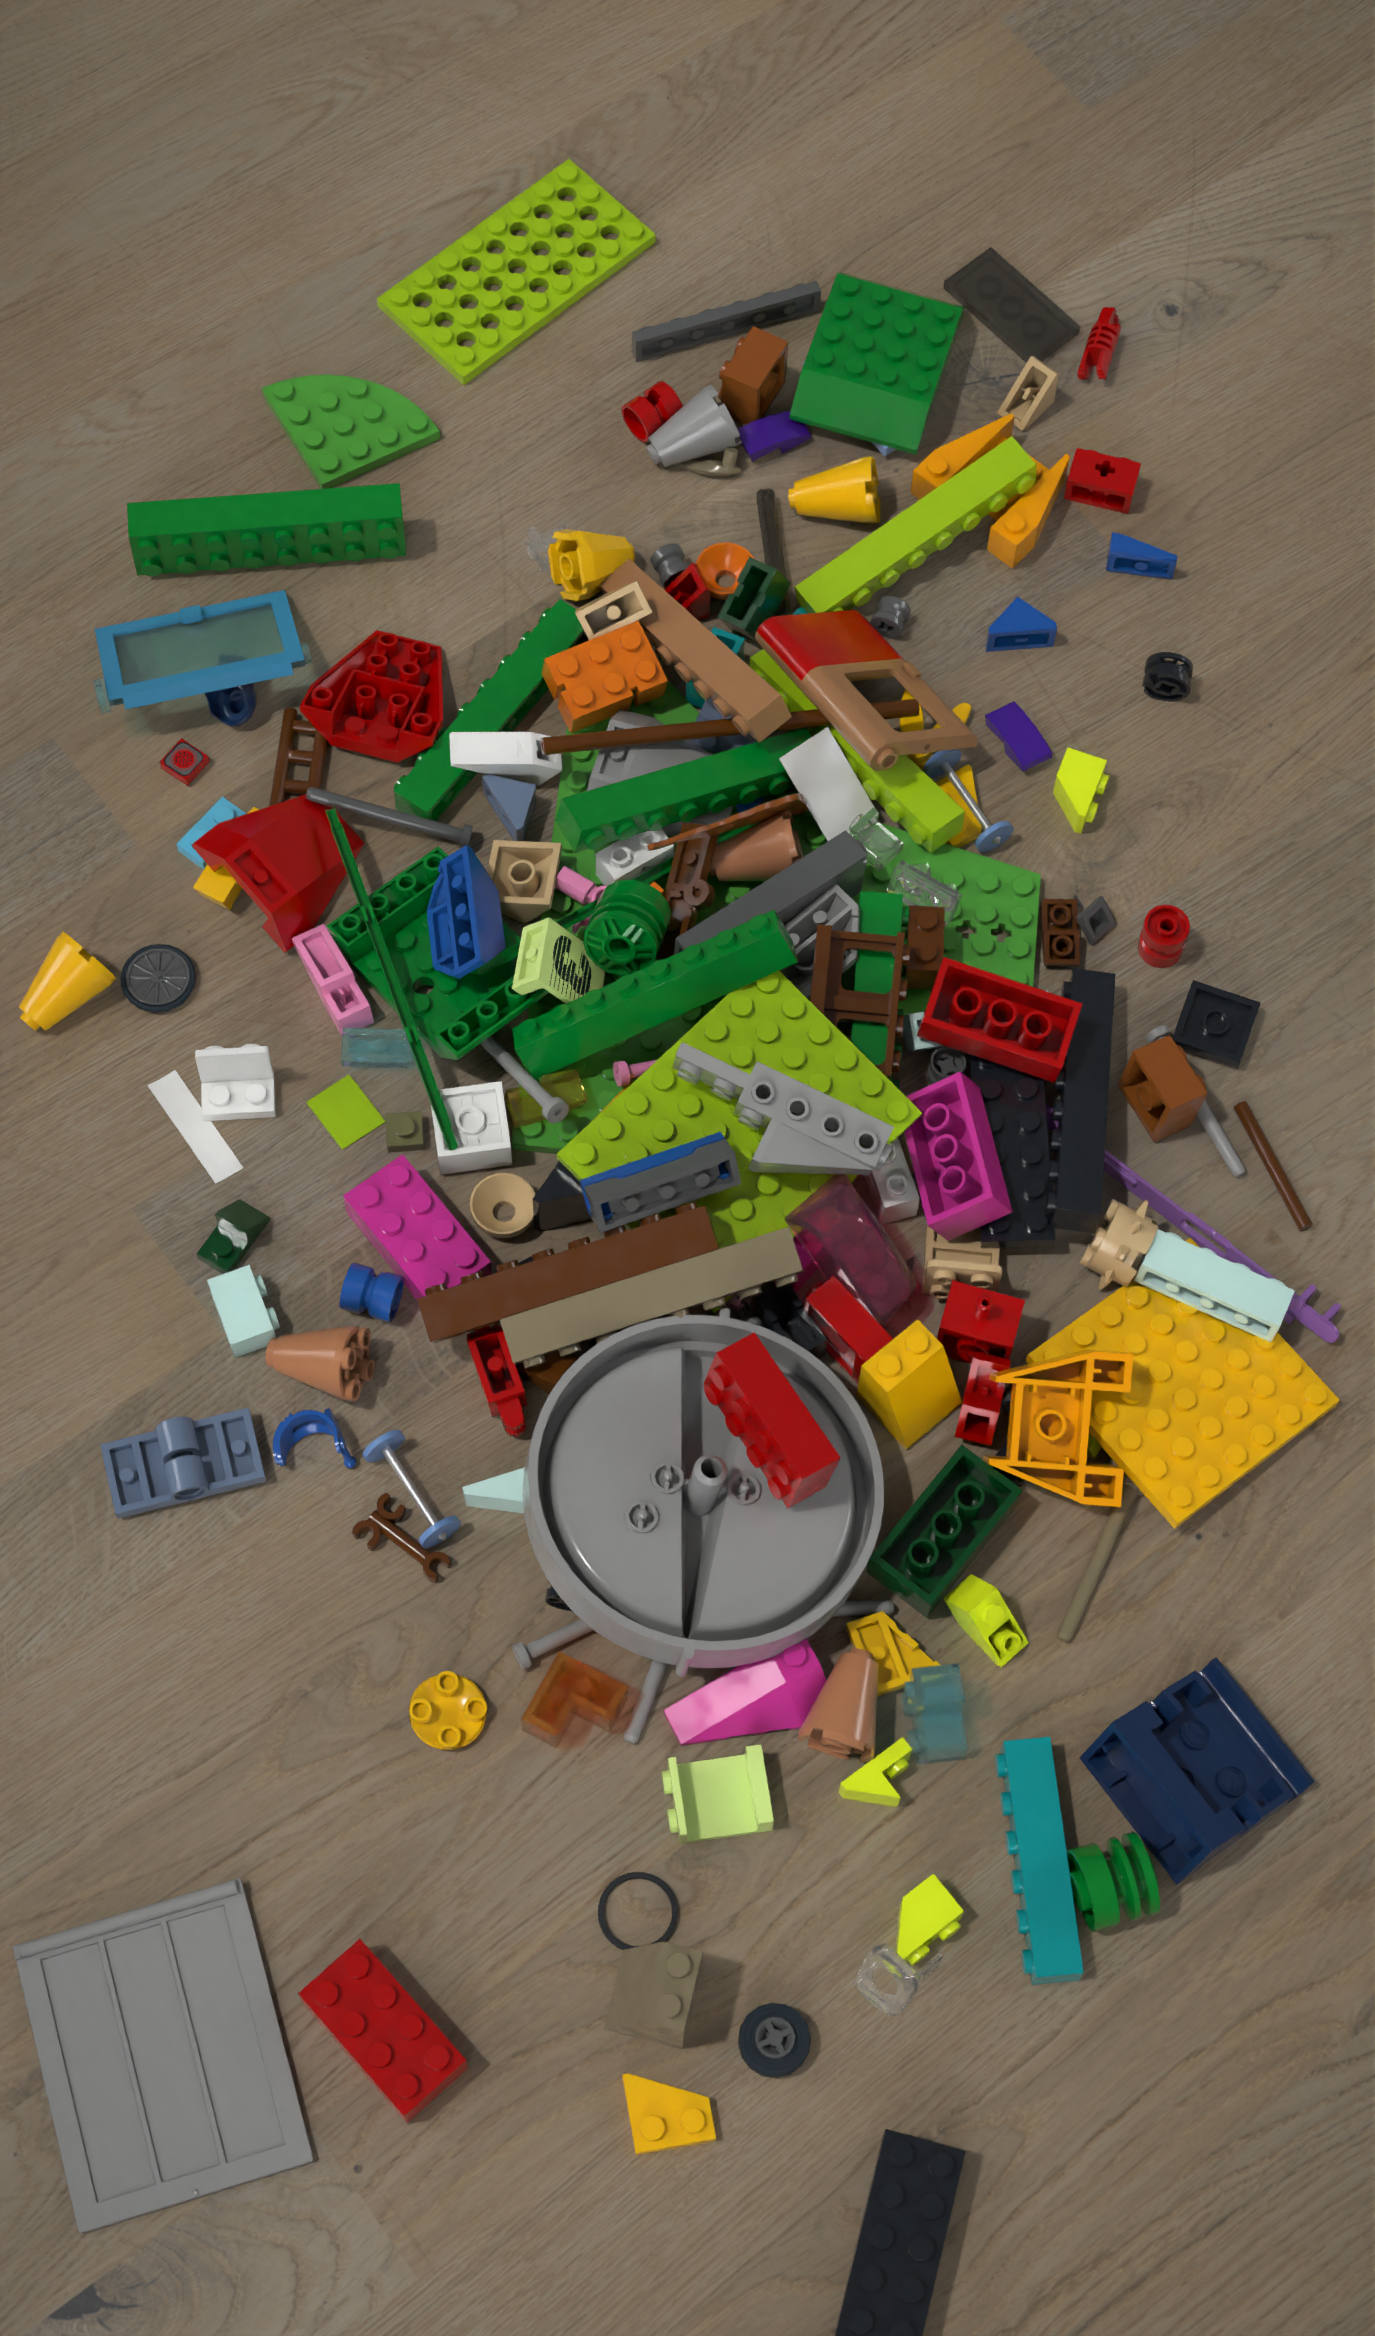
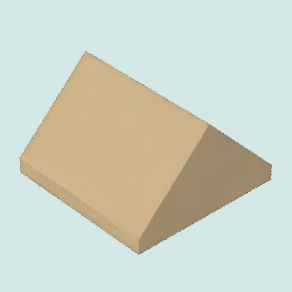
(524, 876)

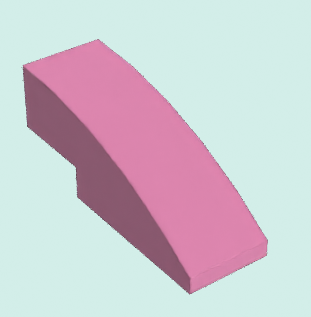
(333, 979)

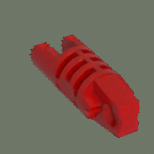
(1100, 345)

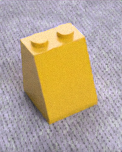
(909, 1385)

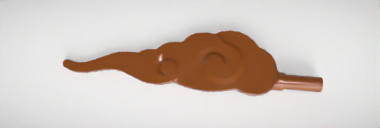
(794, 802)

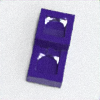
(772, 433)
(1020, 736)

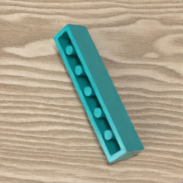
(1040, 1861)

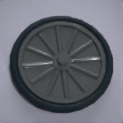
(158, 978)

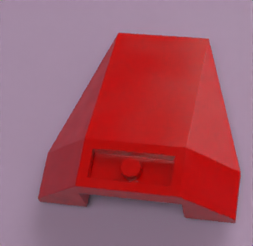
(380, 698)
(282, 861)

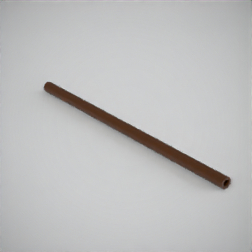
(700, 730)

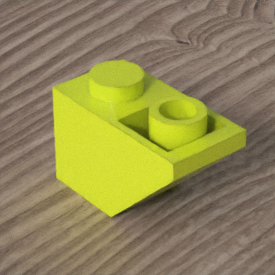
(1077, 784)
(986, 1619)
(923, 1917)

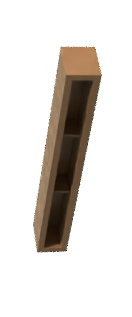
(704, 658)

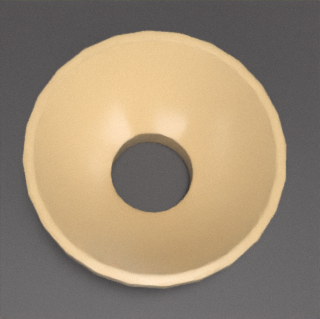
(497, 1191)

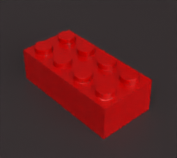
(999, 1019)
(770, 1421)
(383, 2030)

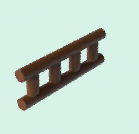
(287, 755)

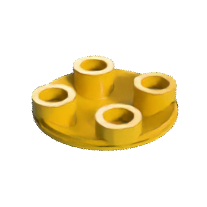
(447, 1711)

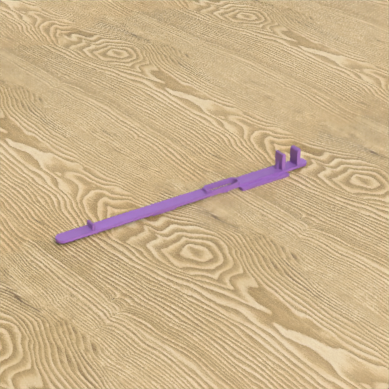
(1177, 1216)

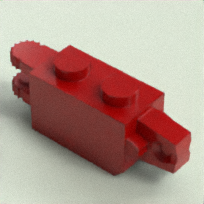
(498, 1377)

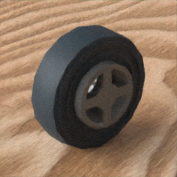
(769, 2026)

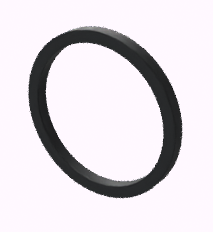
(629, 1876)

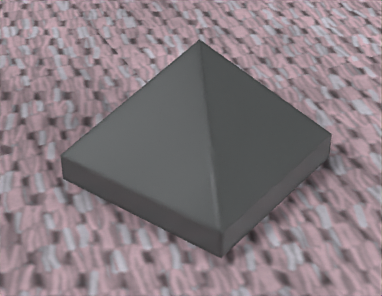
(1096, 920)

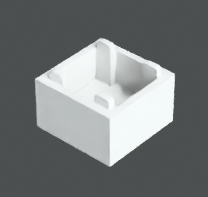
(478, 1127)

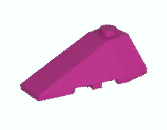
(751, 1699)

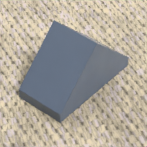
(512, 803)

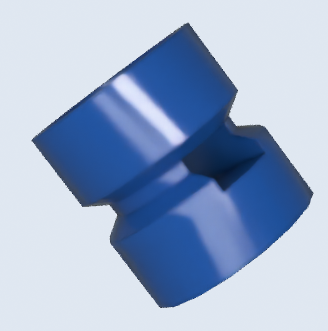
(367, 1291)

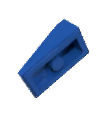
(1139, 558)

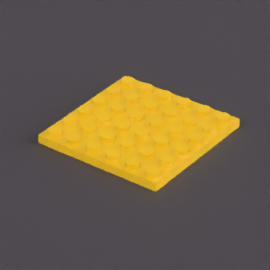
(1200, 1398)

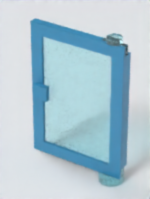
(198, 651)

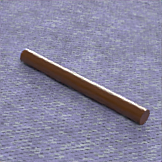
(1273, 1166)

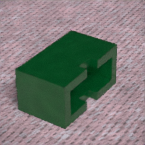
(755, 598)

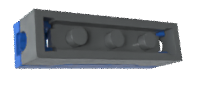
(660, 1182)

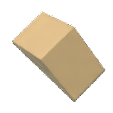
(1030, 394)

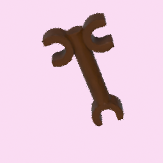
(382, 1522)

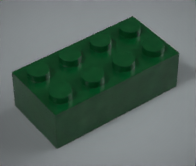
(944, 1531)

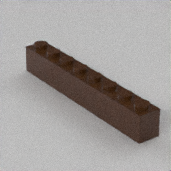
(561, 1275)

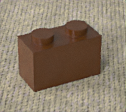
(926, 938)

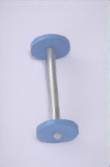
(995, 834)
(384, 1447)

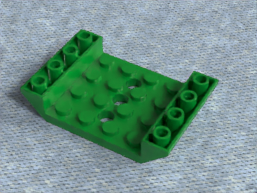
(456, 1011)

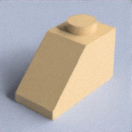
(613, 610)

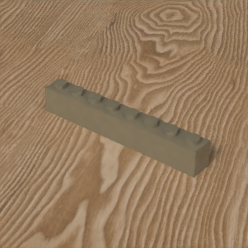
(651, 1296)

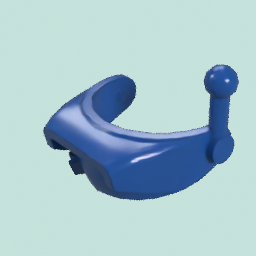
(304, 1424)

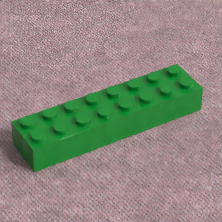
(266, 529)

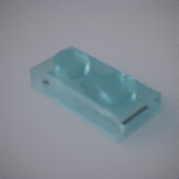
(376, 1048)

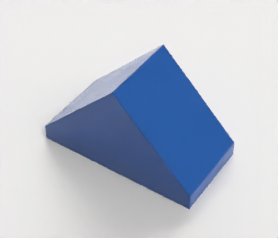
(1021, 628)

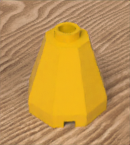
(585, 560)

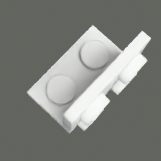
(236, 1082)

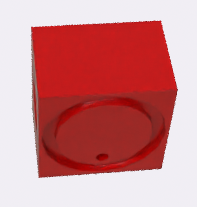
(978, 1322)

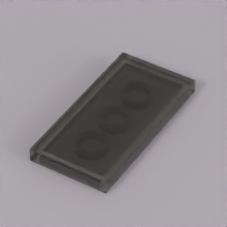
(1011, 306)

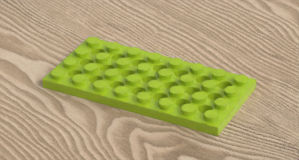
(516, 288)

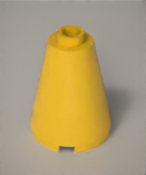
(840, 493)
(63, 984)

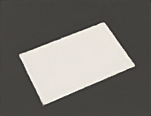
(827, 783)

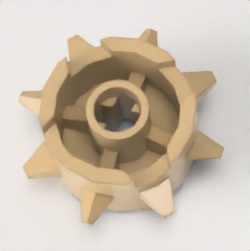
(1119, 1243)

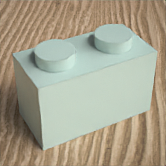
(242, 1310)

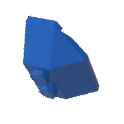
(464, 916)

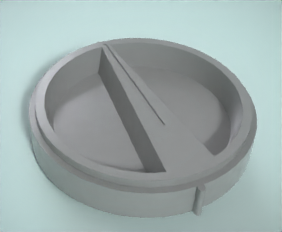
(663, 1520)

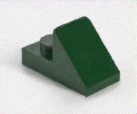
(233, 1236)

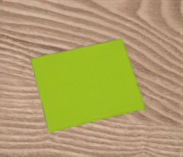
(345, 1111)

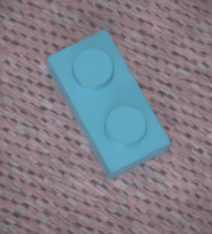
(220, 812)

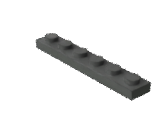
(726, 321)

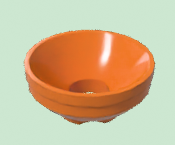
(722, 560)

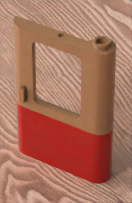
(839, 647)

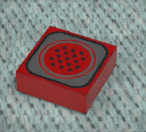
(184, 762)

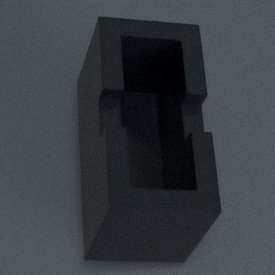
(784, 1314)

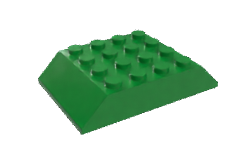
(876, 362)

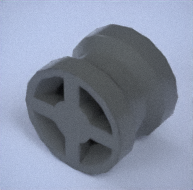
(890, 616)

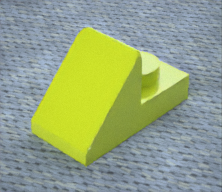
(869, 1781)

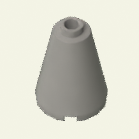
(694, 431)

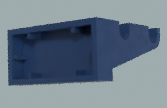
(1195, 1769)

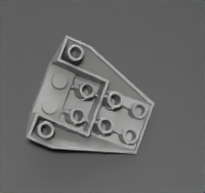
(633, 761)

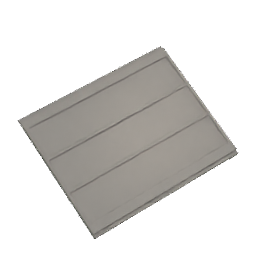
(161, 2055)

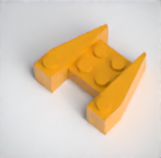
(1024, 515)
(1052, 1424)

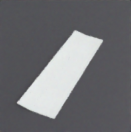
(199, 1134)

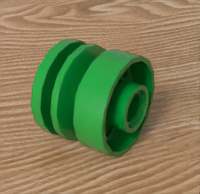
(627, 927)
(1120, 1879)

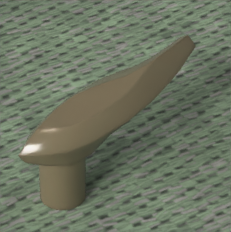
(715, 468)

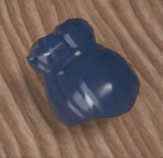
(233, 705)

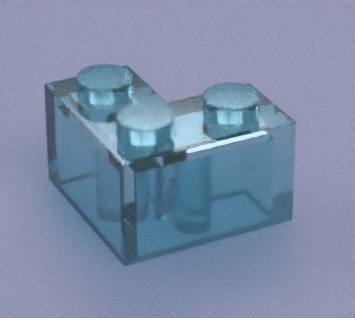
(935, 1705)

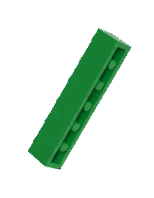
(873, 971)

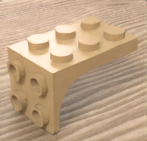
(960, 1261)

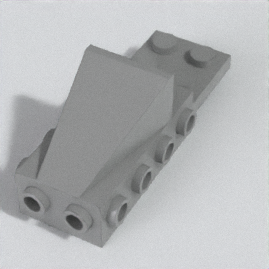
(802, 1125)

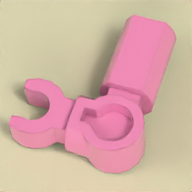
(579, 889)

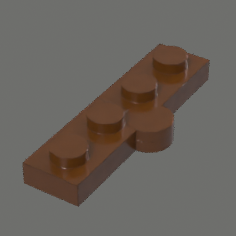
(688, 886)

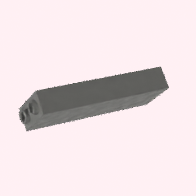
(791, 890)

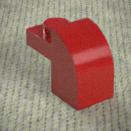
(981, 1399)

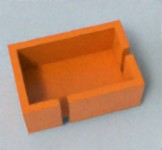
(602, 676)

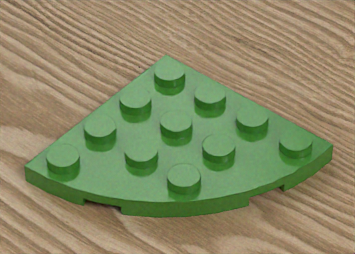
(347, 424)

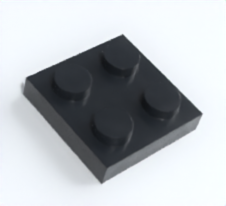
(1215, 1024)

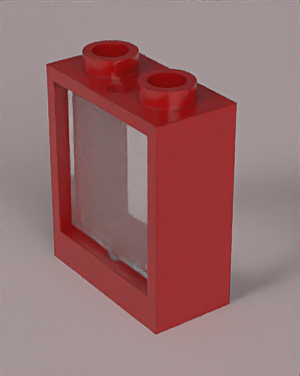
(848, 1327)

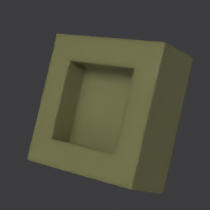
(404, 1131)

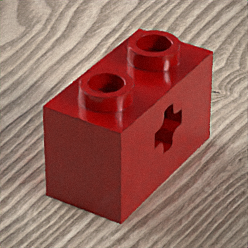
(1102, 480)

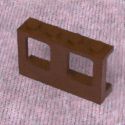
(844, 1004)

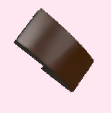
(1060, 932)

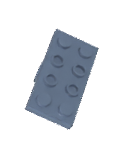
(182, 1462)

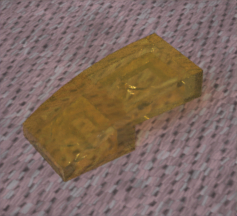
(563, 1084)

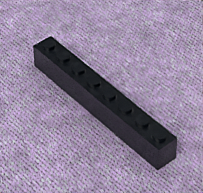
(1082, 1106)

